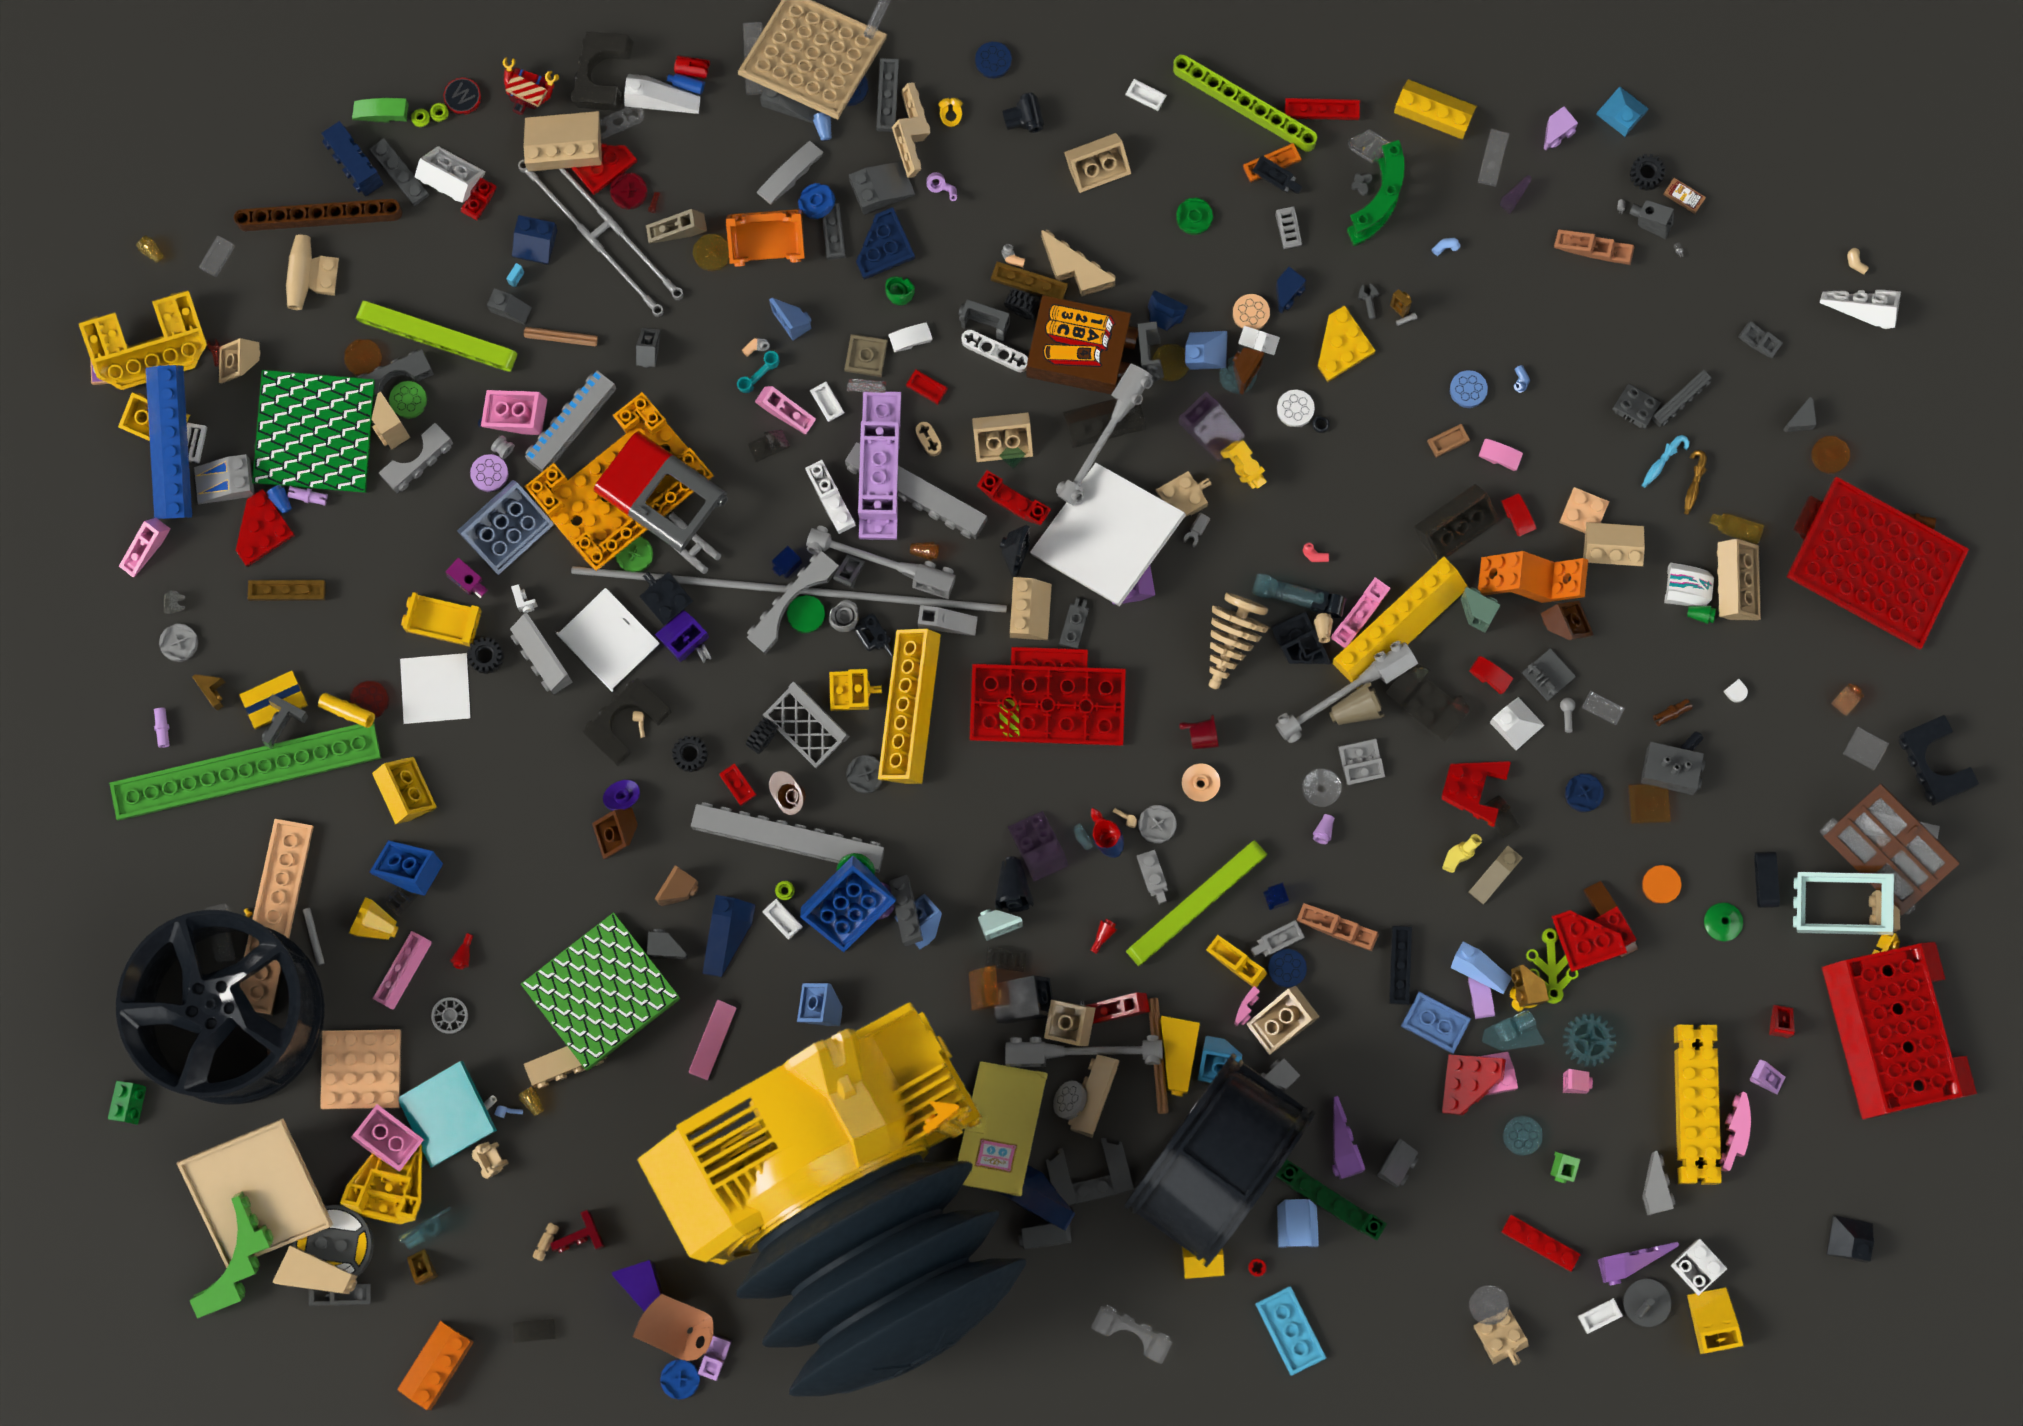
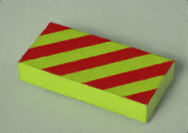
(1014, 720)

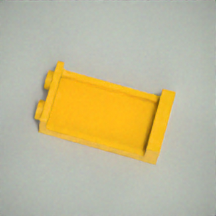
(441, 619)

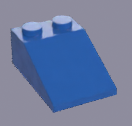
(407, 867)

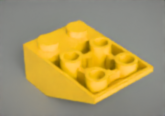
(1714, 1321)

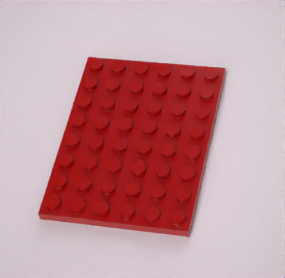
(1877, 563)

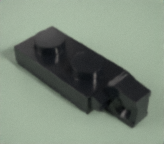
(1276, 175)

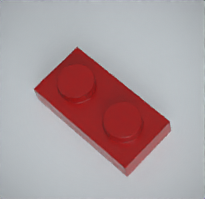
(737, 784)

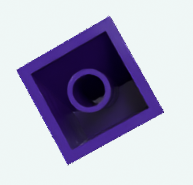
(640, 1282)

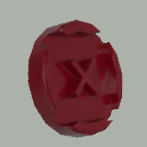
(628, 191)

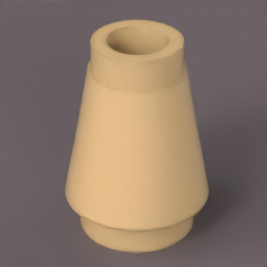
(1323, 626)

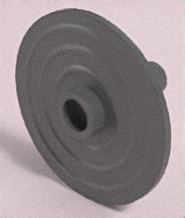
(1647, 1302)

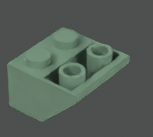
(1478, 608)

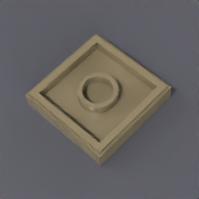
(866, 355)

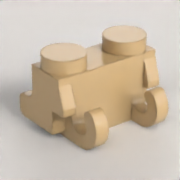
(489, 1159)

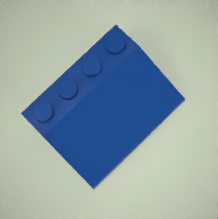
(847, 904)

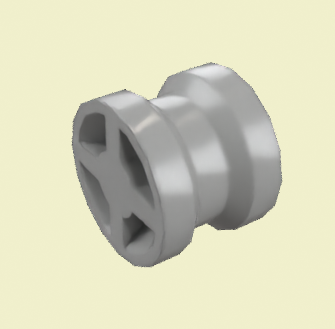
(502, 447)

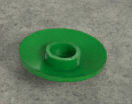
(1714, 925)

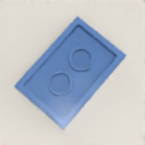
(1435, 1022)

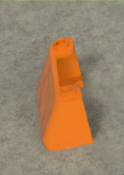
(765, 236)

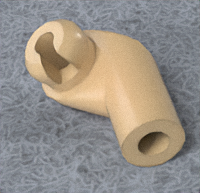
(1854, 261)

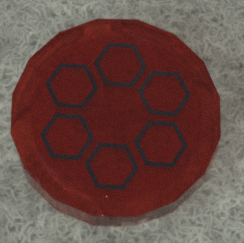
(370, 697)

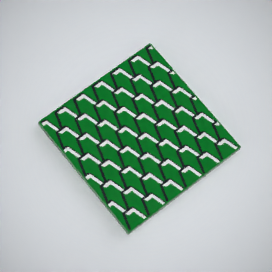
(313, 431)

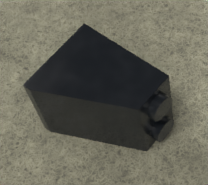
(1023, 999)

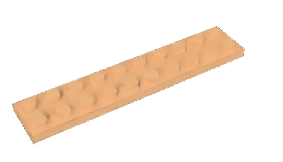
(277, 904)

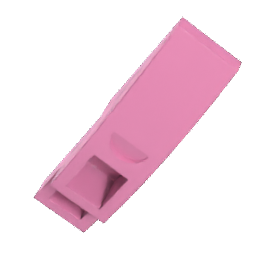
(1739, 1124)

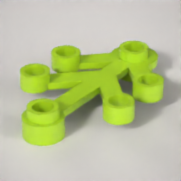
(1552, 968)

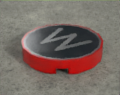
(462, 96)

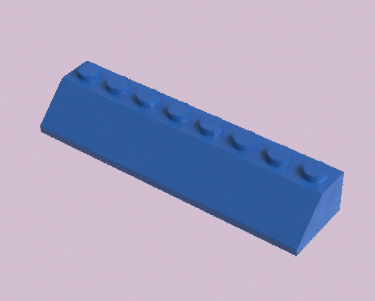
(168, 442)

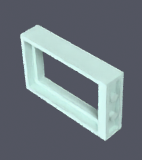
(1887, 903)

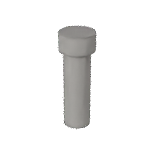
(1406, 319)

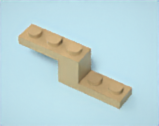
(911, 130)

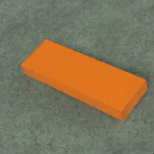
(1283, 157)

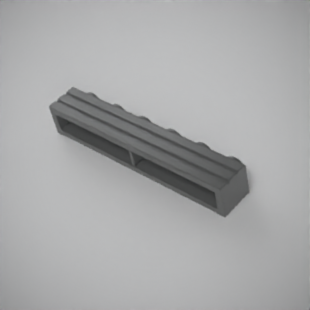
(1680, 399)

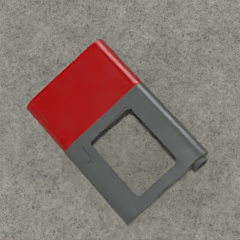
(636, 475)

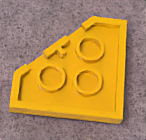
(1342, 345)

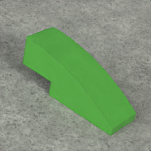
(380, 109)

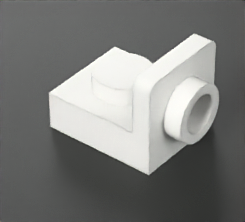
(520, 596)

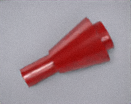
(1105, 931)
(461, 957)

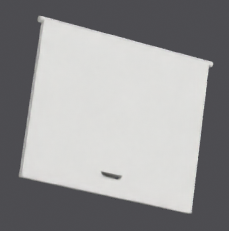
(607, 640)

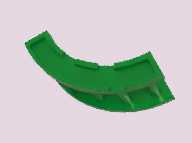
(1379, 210)

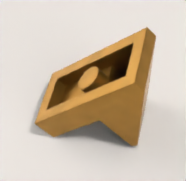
(208, 685)

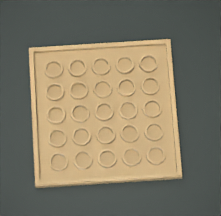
(812, 55)

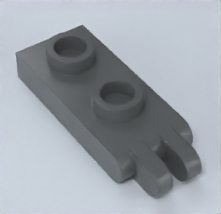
(1074, 624)

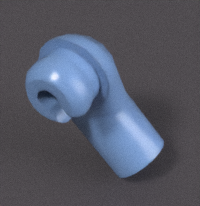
(1523, 380)

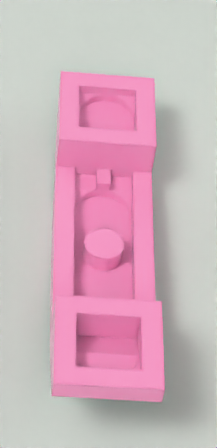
(1360, 613)

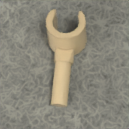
(639, 717)
(1131, 819)

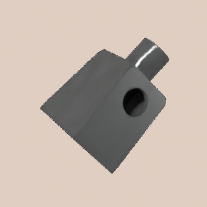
(1654, 218)

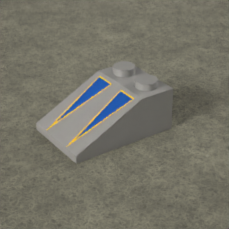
(224, 479)

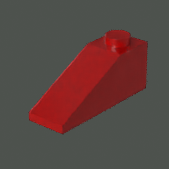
(1120, 1007)

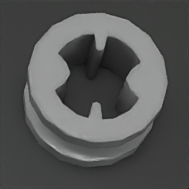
(703, 653)

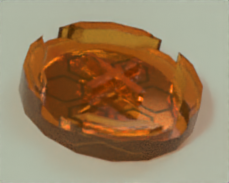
(362, 357)
(1830, 454)

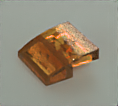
(983, 988)

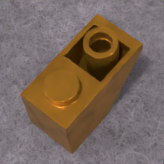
(1529, 987)

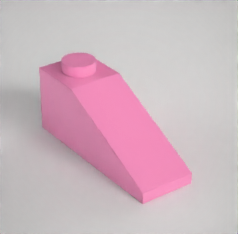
(785, 409)
(144, 545)

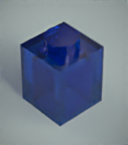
(786, 562)

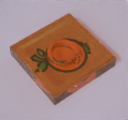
(1649, 804)

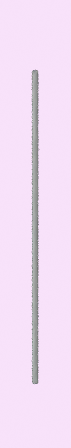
(810, 591)

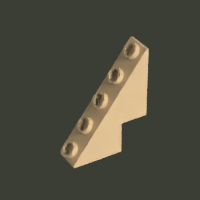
(1068, 264)

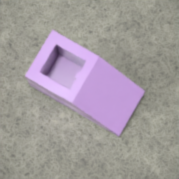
(1559, 126)

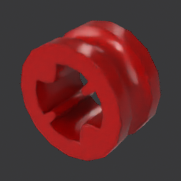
(1263, 1269)

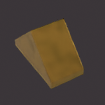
(421, 1267)

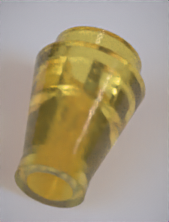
(149, 248)
(531, 1101)

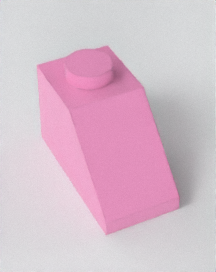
(1576, 1081)

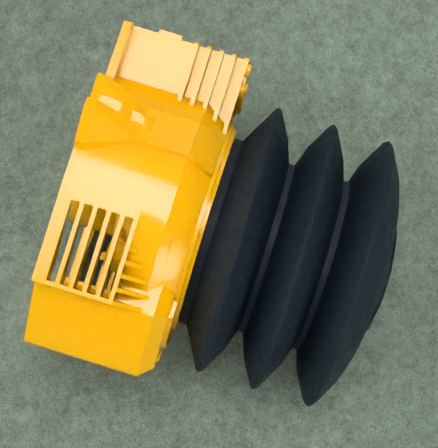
(842, 1203)

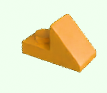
(945, 1112)

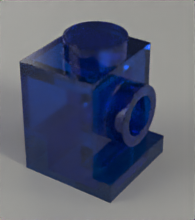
(1276, 896)

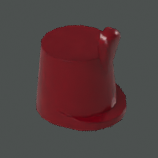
(1202, 733)

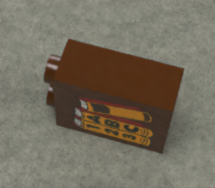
(1080, 345)

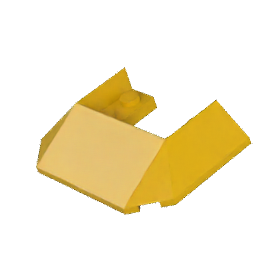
(126, 366)

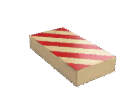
(526, 90)

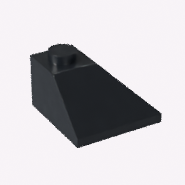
(1851, 1239)

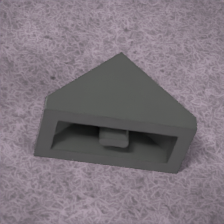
(1803, 419)

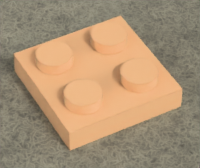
(1583, 508)

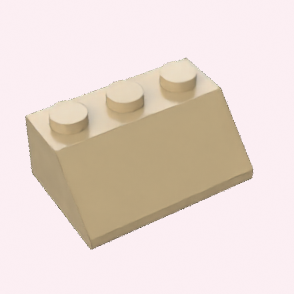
(1098, 162)
(387, 424)
(997, 433)
(1614, 544)
(1030, 609)

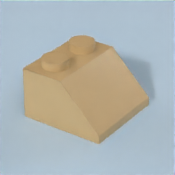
(1069, 1023)

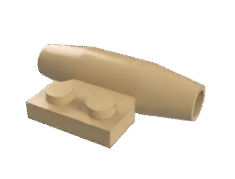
(308, 273)

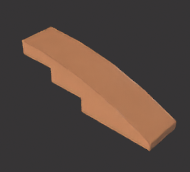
(1594, 247)
(1337, 927)

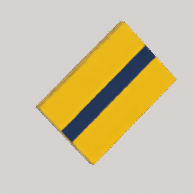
(257, 698)

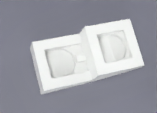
(910, 336)

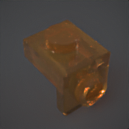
(1848, 699)

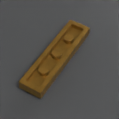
(1028, 281)
(286, 590)

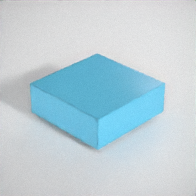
(515, 275)

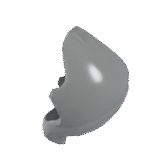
(844, 616)

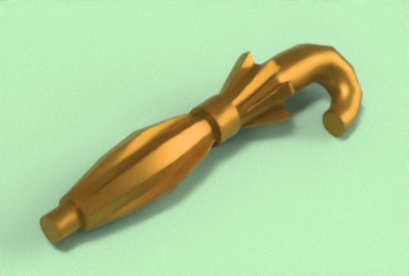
(1693, 490)

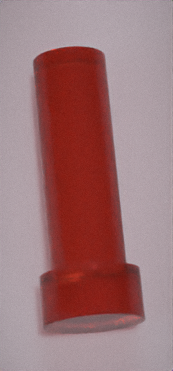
(652, 208)

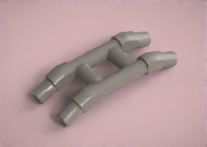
(700, 544)

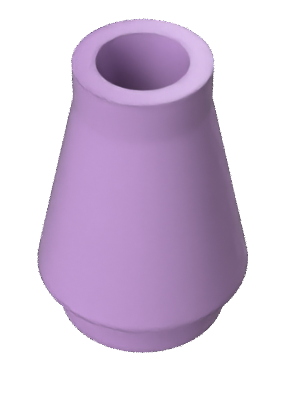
(1324, 830)

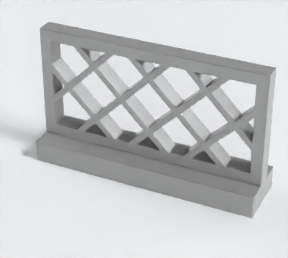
(820, 716)

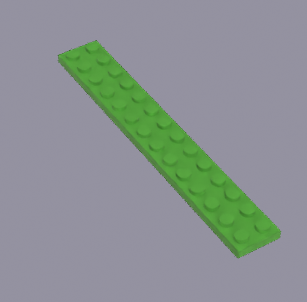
(244, 771)

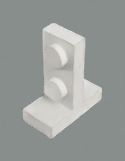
(1258, 340)

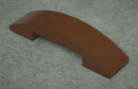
(1603, 902)

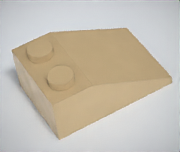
(1282, 1019)

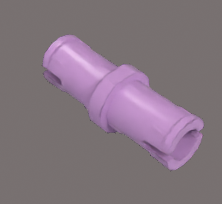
(307, 495)
(161, 727)

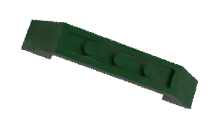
(1330, 1201)

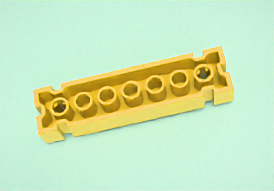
(1697, 1104)

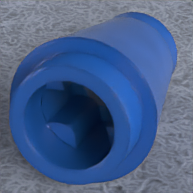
(279, 498)

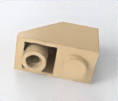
(1875, 918)

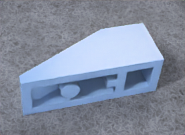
(1480, 967)

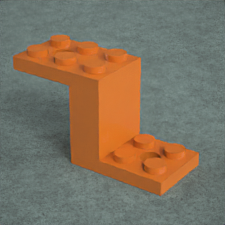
(1533, 576)

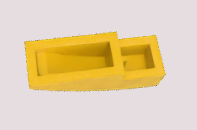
(1236, 961)

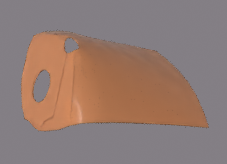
(667, 1324)

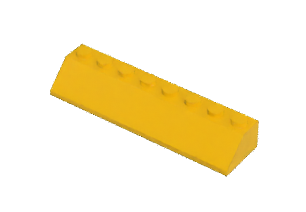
(1403, 619)
(909, 706)

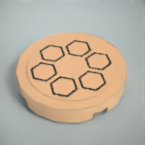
(1251, 311)

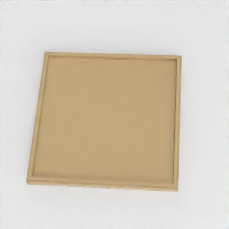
(270, 1174)

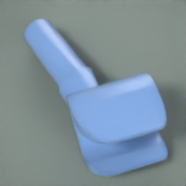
(501, 1111)

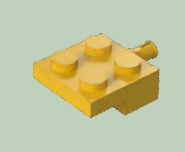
(851, 690)

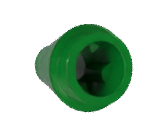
(1702, 613)

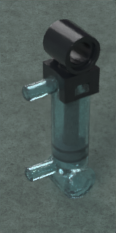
(1317, 601)

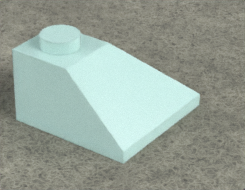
(998, 923)

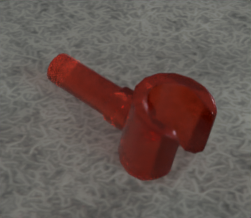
(214, 349)

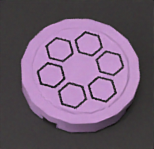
(489, 473)

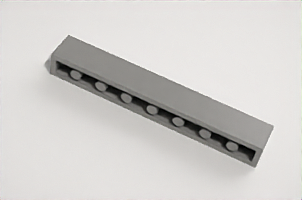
(931, 499)

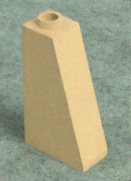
(310, 1272)

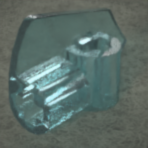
(1513, 1033)
(415, 1235)

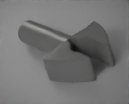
(1369, 300)

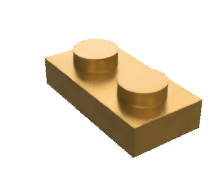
(1401, 303)

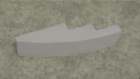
(789, 172)

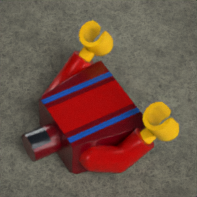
(545, 82)

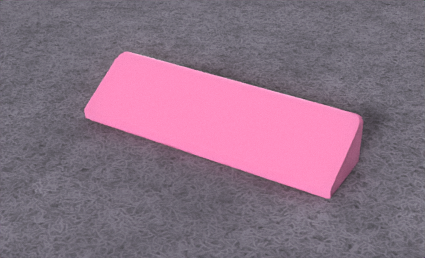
(402, 970)
(712, 1040)

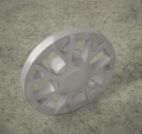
(449, 1015)

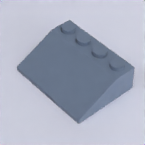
(505, 527)

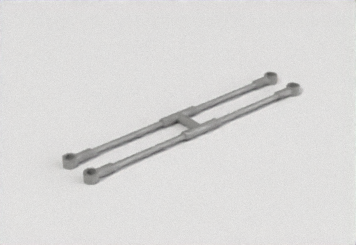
(591, 237)

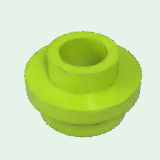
(439, 107)
(423, 122)
(784, 884)

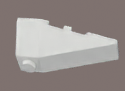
(653, 94)
(1874, 308)

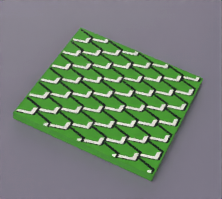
(600, 991)

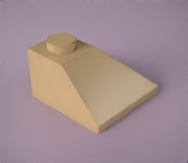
(237, 358)

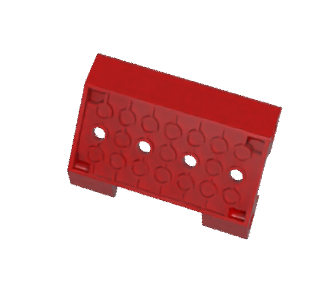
(1875, 1035)

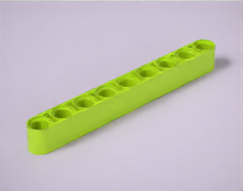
(1241, 95)
(436, 336)
(1196, 903)

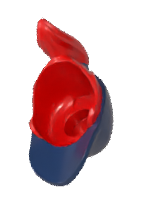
(1107, 835)

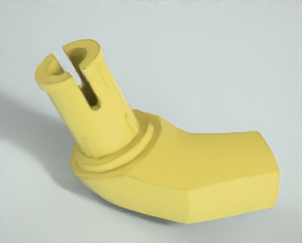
(1461, 853)

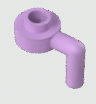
(941, 185)

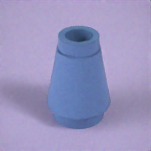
(823, 125)

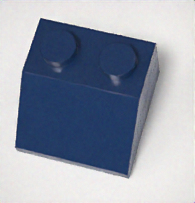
(534, 239)

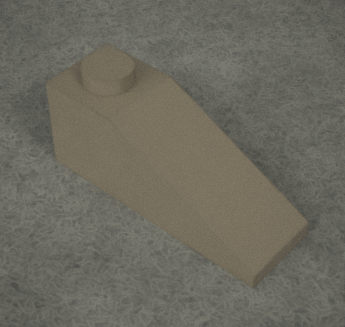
(677, 226)
(1495, 875)

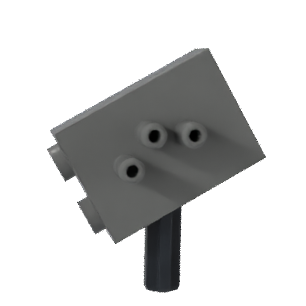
(1674, 767)

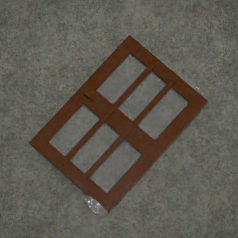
(1888, 839)

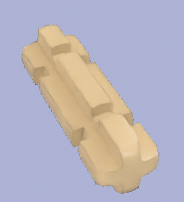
(544, 1243)

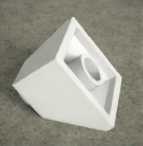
(1516, 723)

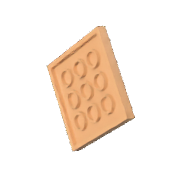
(360, 1069)

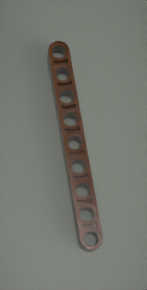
(310, 210)

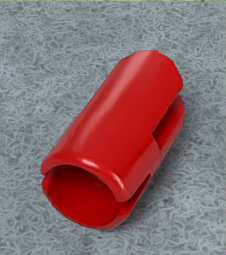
(691, 66)

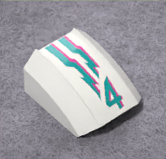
(1688, 585)

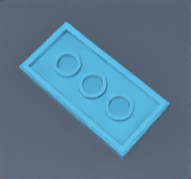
(1290, 1331)

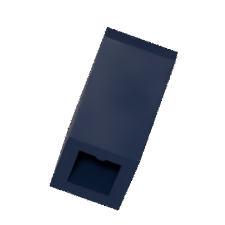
(1288, 287)

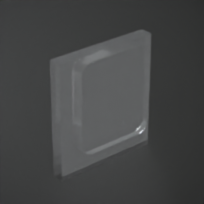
(1866, 748)

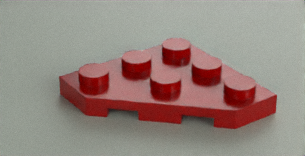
(614, 162)
(261, 529)
(1586, 941)
(1469, 1081)

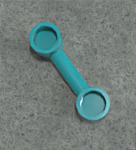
(771, 362)

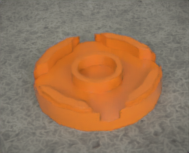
(1661, 884)

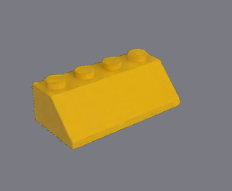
(1434, 109)

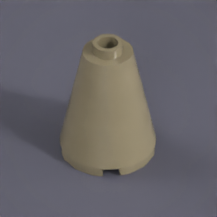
(1358, 706)

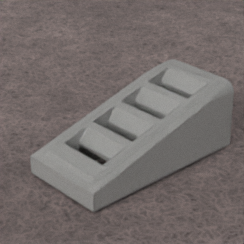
(1290, 211)

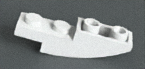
(830, 496)

